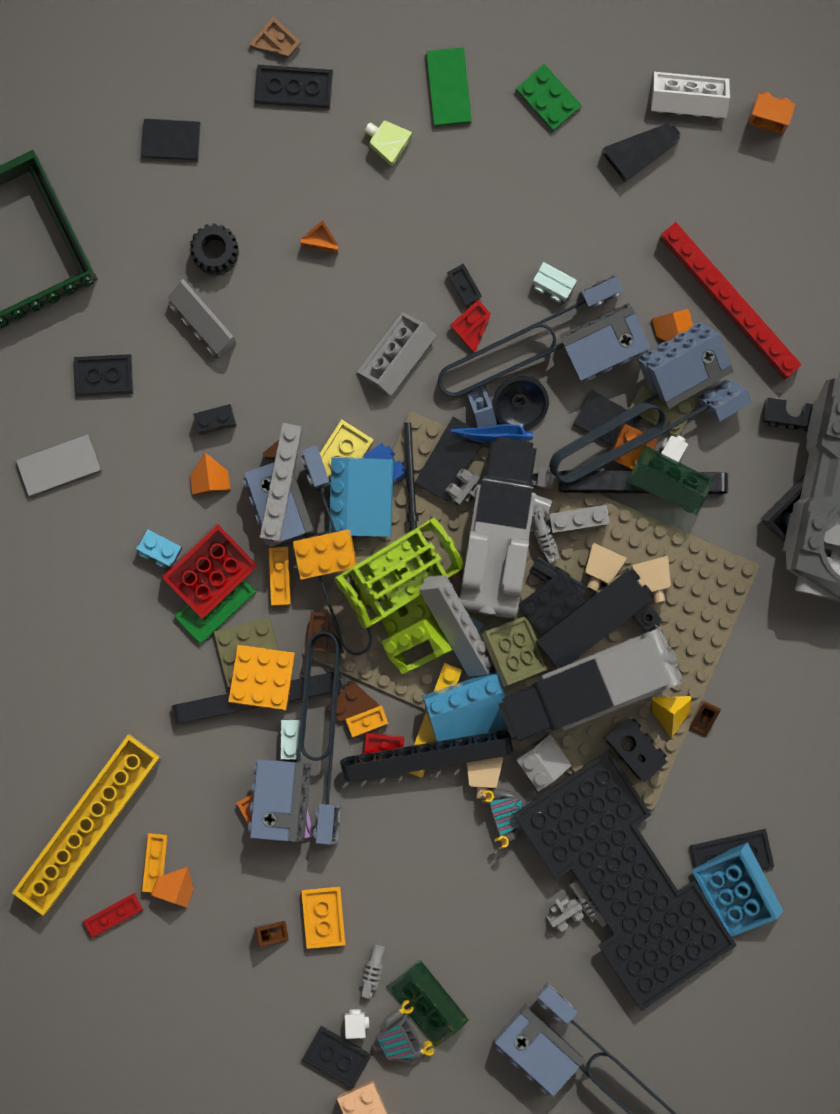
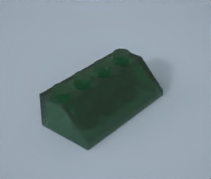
(670, 480)
(432, 1005)

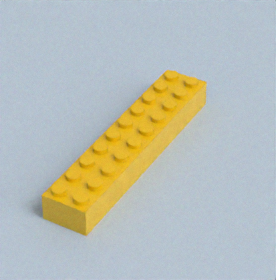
(86, 825)

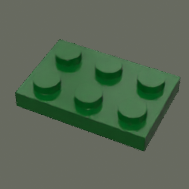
(548, 97)

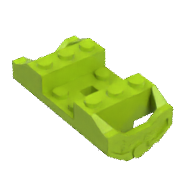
(380, 582)
(408, 628)

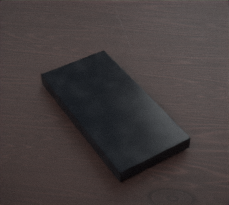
(293, 86)
(446, 460)
(756, 839)

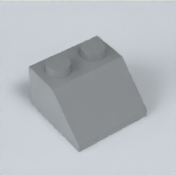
(543, 762)

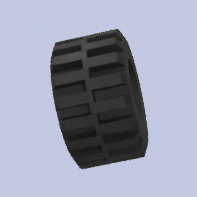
(214, 233)

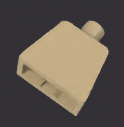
(602, 566)
(655, 575)
(484, 774)

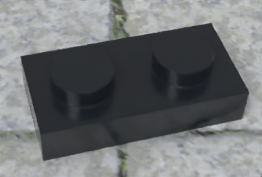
(464, 284)

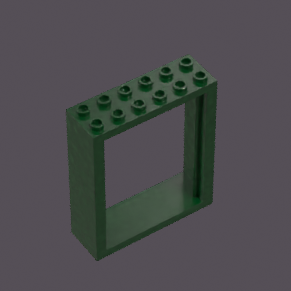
(86, 277)

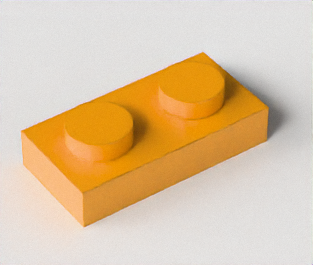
(367, 721)

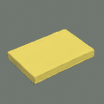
(344, 442)

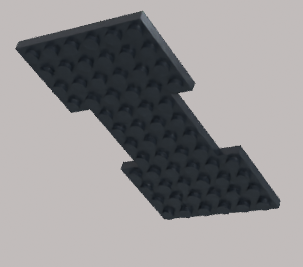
(656, 929)

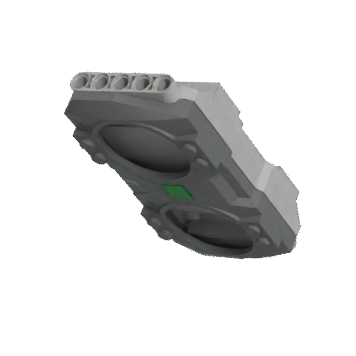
(814, 524)

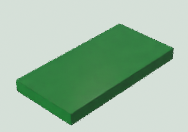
(449, 86)
(203, 628)

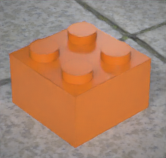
(771, 113)

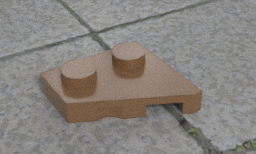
(276, 39)

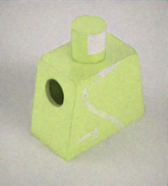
(388, 140)

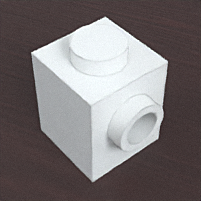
(674, 447)
(356, 1024)

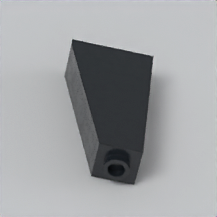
(638, 151)

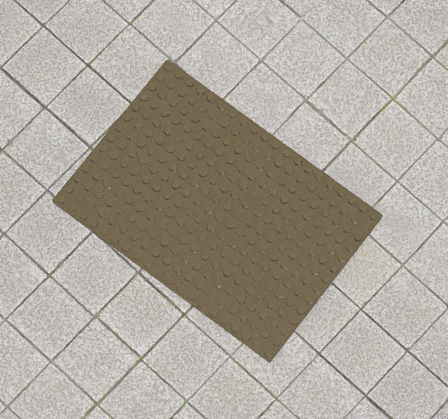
(696, 617)

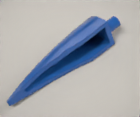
(487, 434)

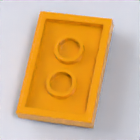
(325, 554)
(323, 917)

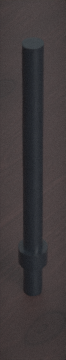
(412, 517)

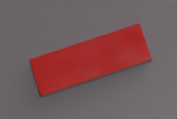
(113, 915)

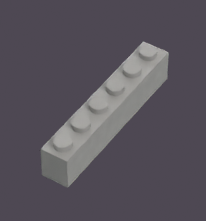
(281, 482)
(456, 625)

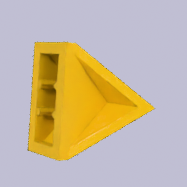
(671, 712)

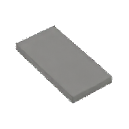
(58, 465)

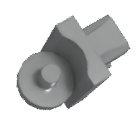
(467, 488)
(564, 910)

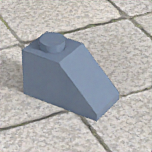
(481, 407)

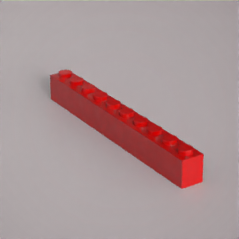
(730, 301)

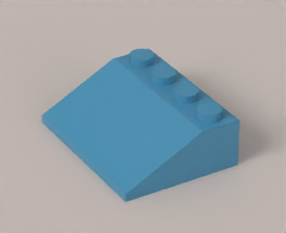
(362, 495)
(466, 708)
(738, 890)

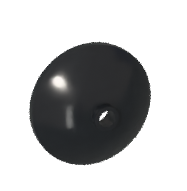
(526, 411)

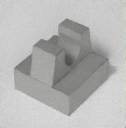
(545, 478)

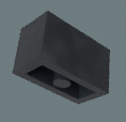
(214, 419)

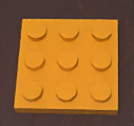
(262, 677)

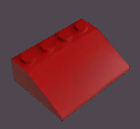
(209, 570)

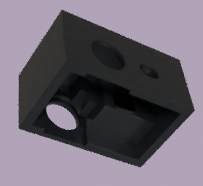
(643, 757)

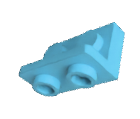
(158, 548)

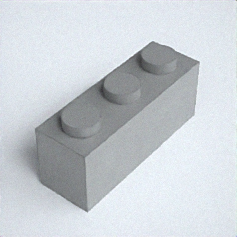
(579, 519)

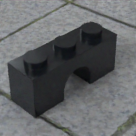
(776, 414)

